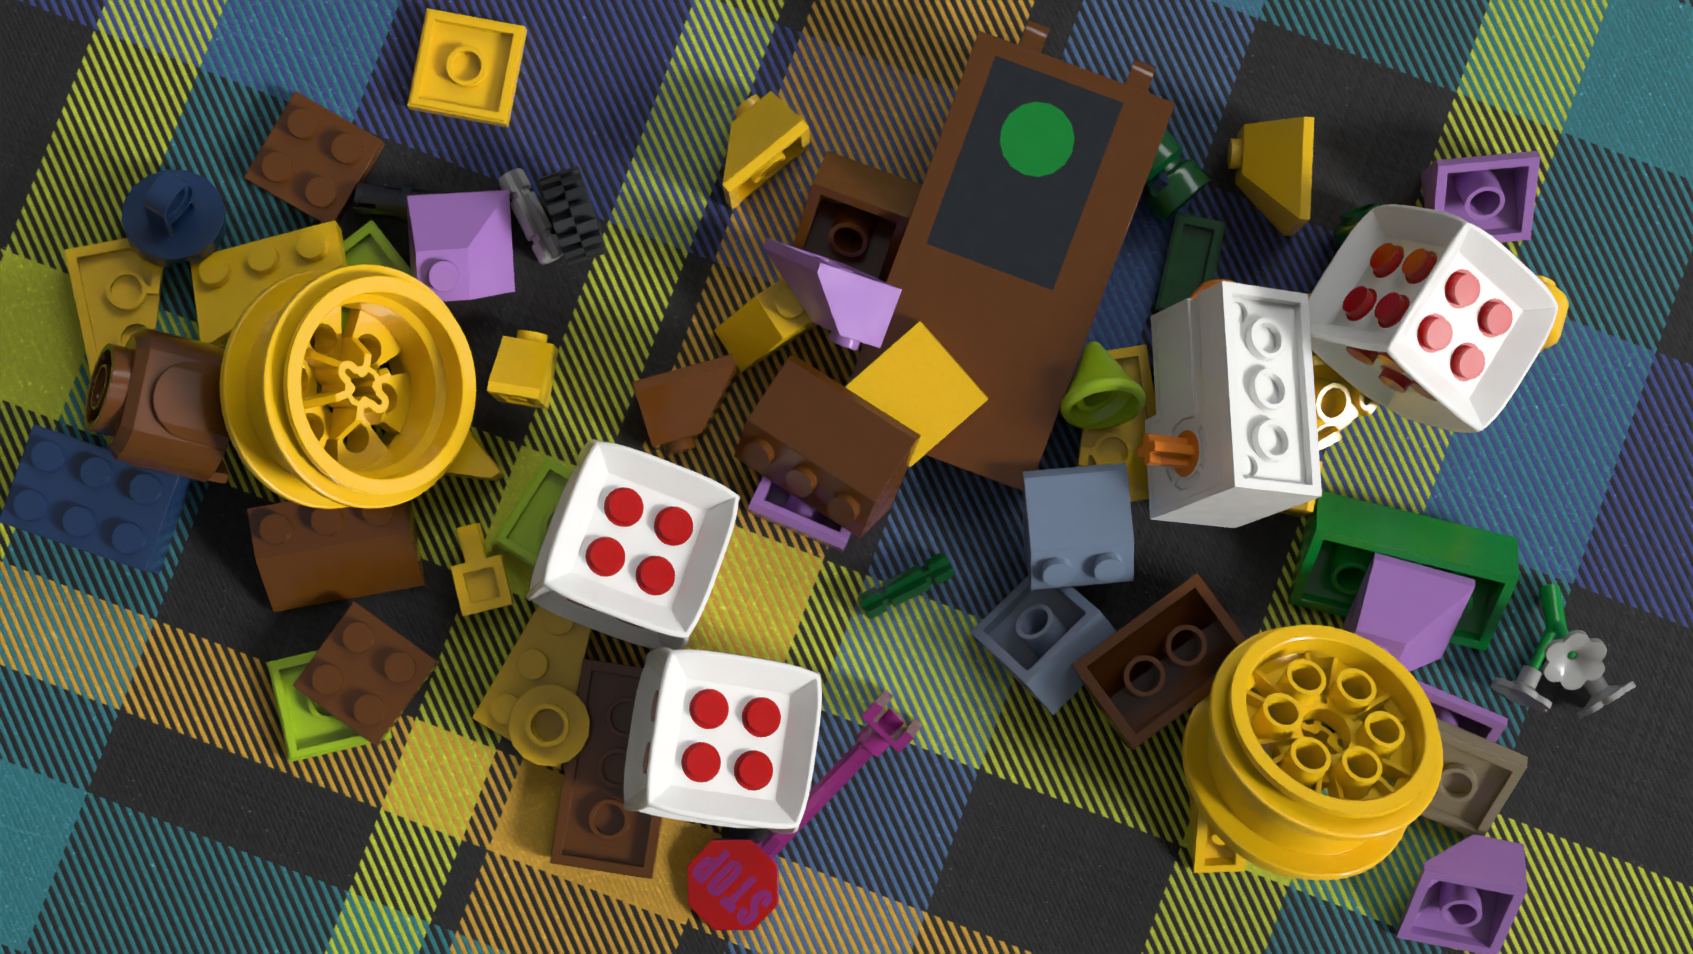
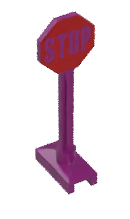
(737, 879)

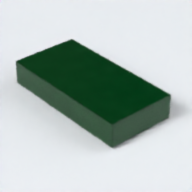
(1189, 258)

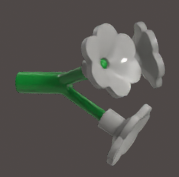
(1570, 659)

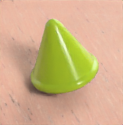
(1101, 392)

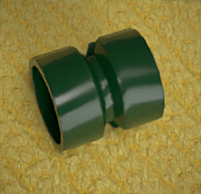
(1184, 176)

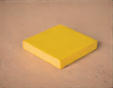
(467, 67)
(920, 388)

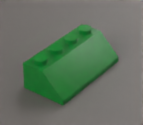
(1347, 533)

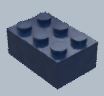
(93, 501)

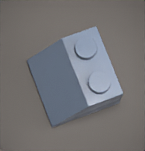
(1077, 526)
(1040, 638)

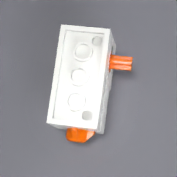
(1232, 407)

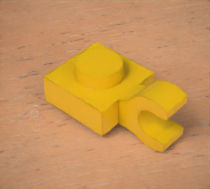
(481, 580)

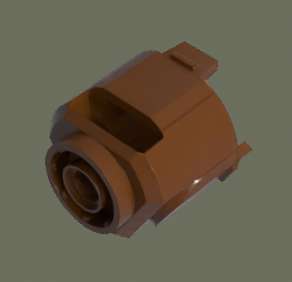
(161, 405)

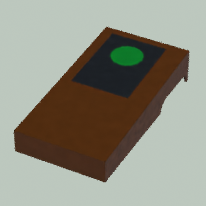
(1021, 236)

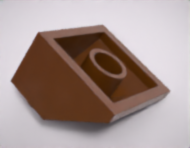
(684, 402)

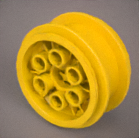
(281, 419)
(1375, 766)

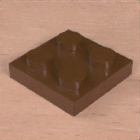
(314, 160)
(366, 673)

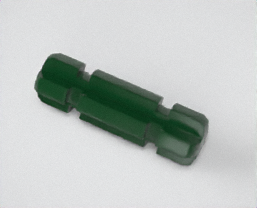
(905, 585)

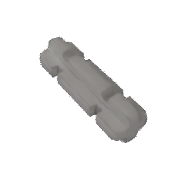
(531, 216)

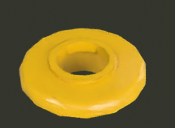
(570, 740)

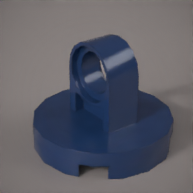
(174, 218)

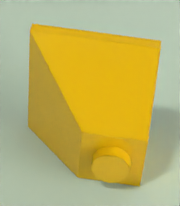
(760, 145)
(1276, 169)

